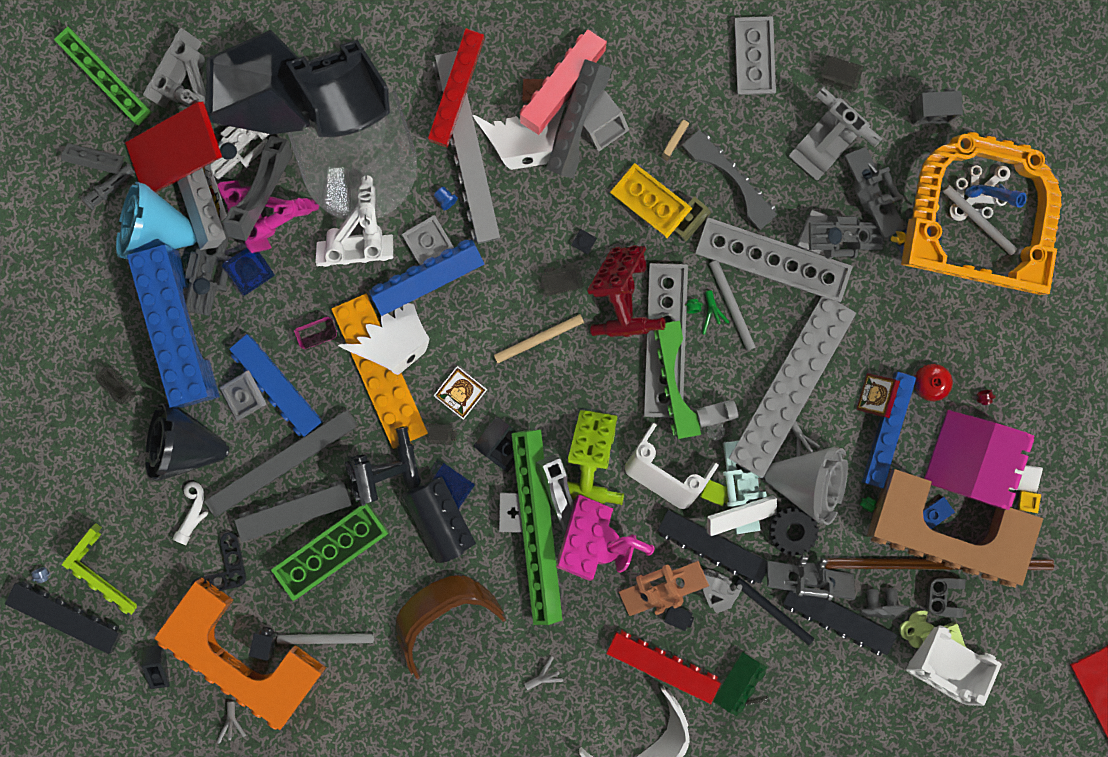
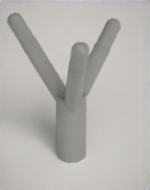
(801, 437)
(544, 679)
(229, 723)

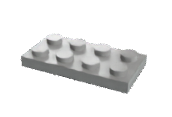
(754, 55)

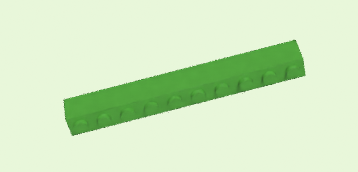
(536, 529)

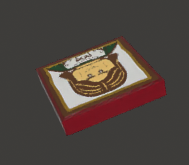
(878, 395)

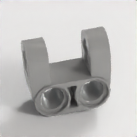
(717, 413)

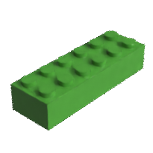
(330, 551)

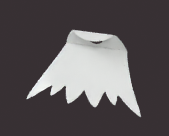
(517, 141)
(395, 343)

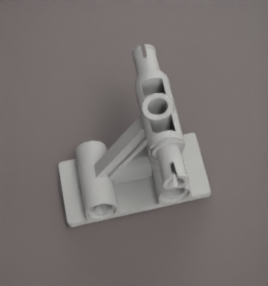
(178, 61)
(831, 136)

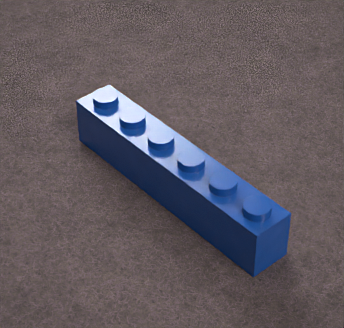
(426, 277)
(276, 385)
(888, 434)

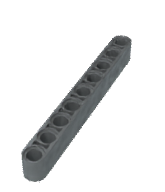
(281, 463)

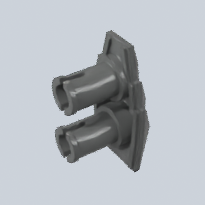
(891, 611)

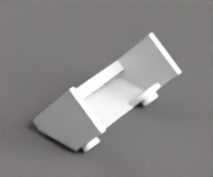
(643, 471)

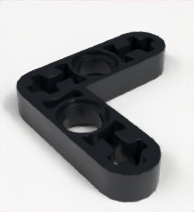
(231, 569)

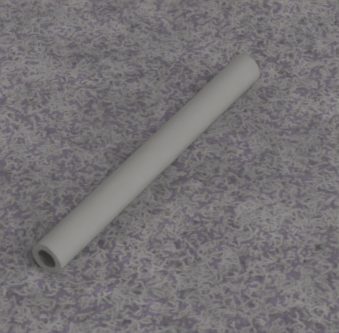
(979, 219)
(732, 305)
(325, 638)

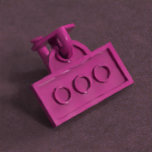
(588, 540)

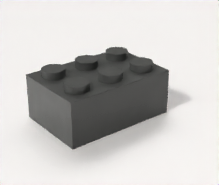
(937, 107)

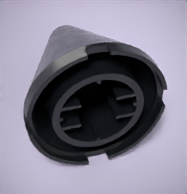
(179, 445)

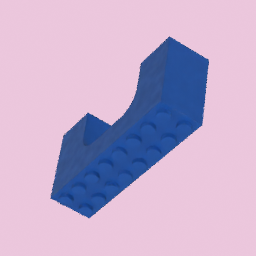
(160, 287)

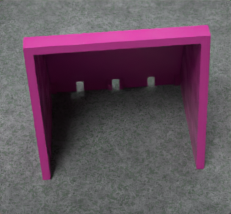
(978, 459)

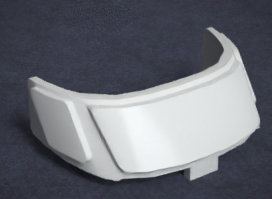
(674, 740)

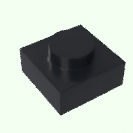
(584, 241)

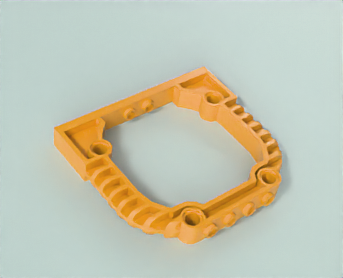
(926, 252)

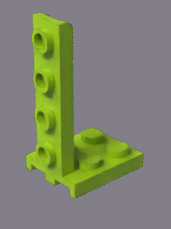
(94, 581)

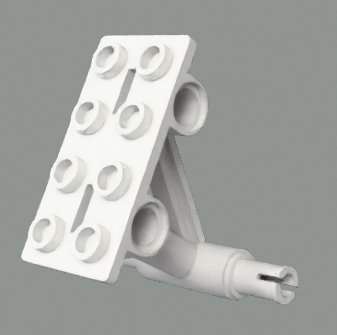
(347, 249)

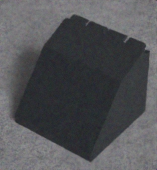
(254, 88)

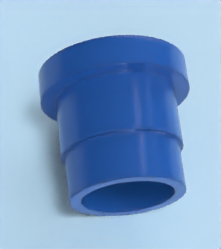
(445, 198)

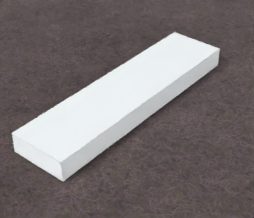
(741, 515)

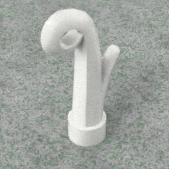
(193, 517)

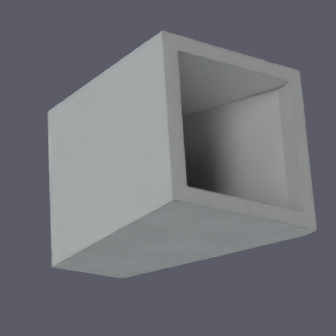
(604, 121)

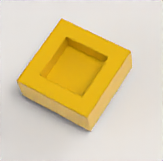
(1029, 502)

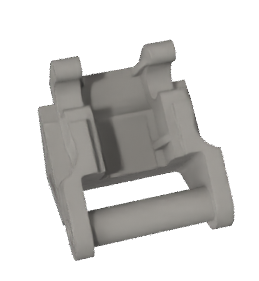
(719, 593)

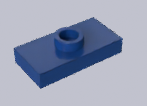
(937, 512)

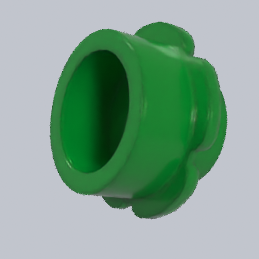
(693, 306)
(868, 504)

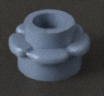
(40, 575)

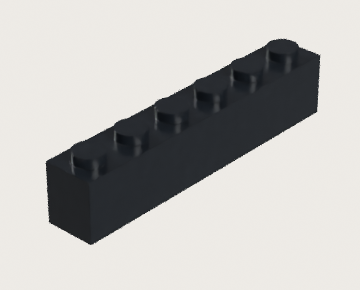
(717, 548)
(64, 617)
(843, 620)

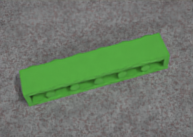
(103, 76)

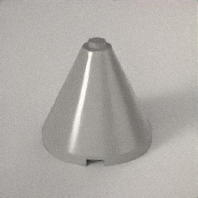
(812, 482)

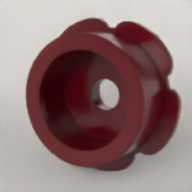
(985, 397)

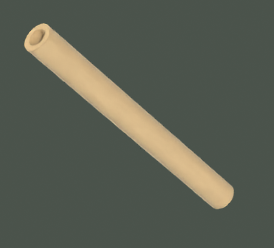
(539, 338)

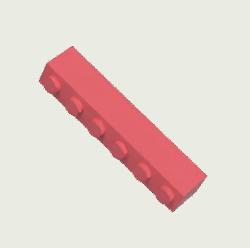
(561, 83)

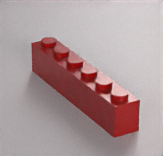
(456, 88)
(663, 667)

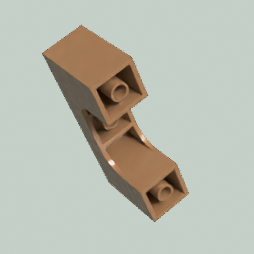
(1000, 556)

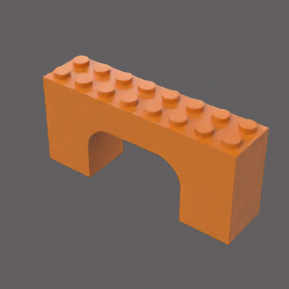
(192, 638)

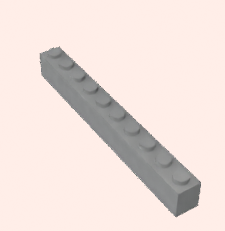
(470, 162)

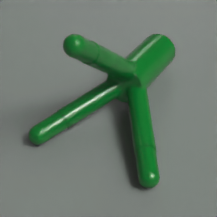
(712, 308)

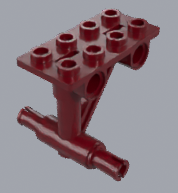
(617, 283)

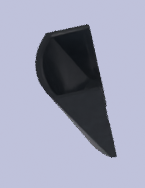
(341, 90)

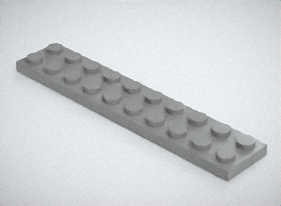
(792, 386)

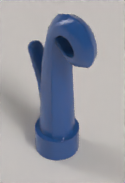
(1015, 197)

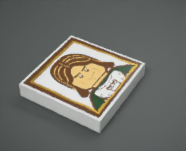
(460, 392)

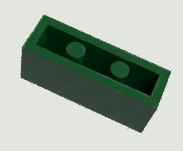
(740, 684)

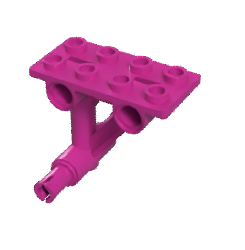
(265, 226)

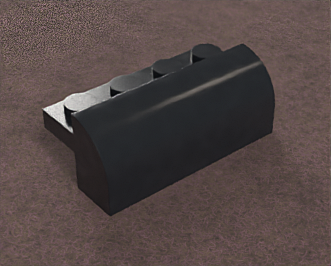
(439, 520)

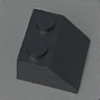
(497, 444)

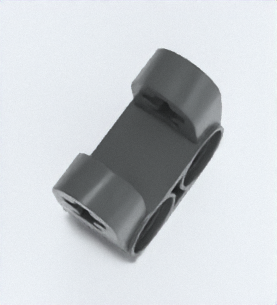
(941, 596)

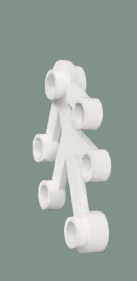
(982, 198)

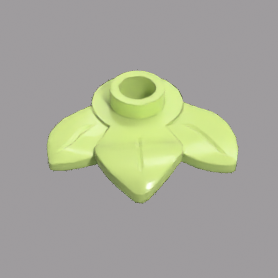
(918, 627)

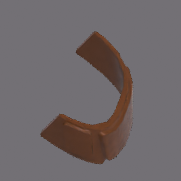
(432, 603)

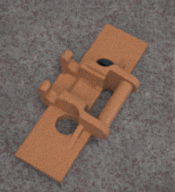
(664, 595)

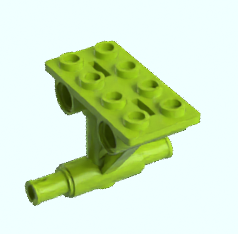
(591, 451)

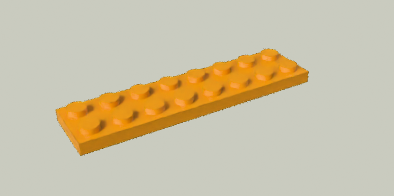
(387, 390)

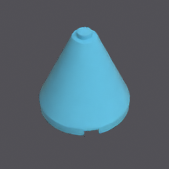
(151, 223)

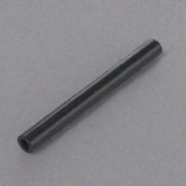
(775, 612)

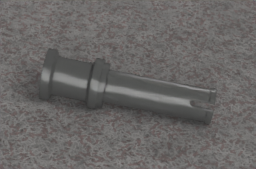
(101, 192)

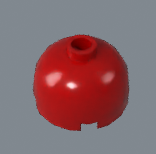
(925, 382)

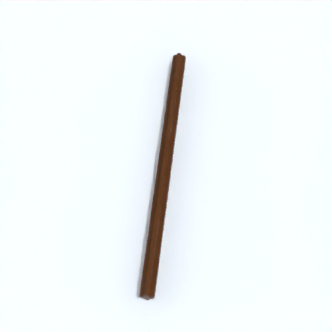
(851, 563)

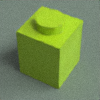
(715, 493)

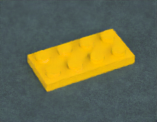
(651, 200)

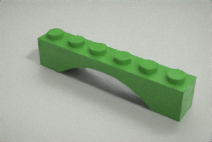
(685, 420)

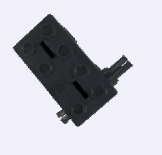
(365, 475)

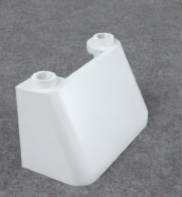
(954, 668)

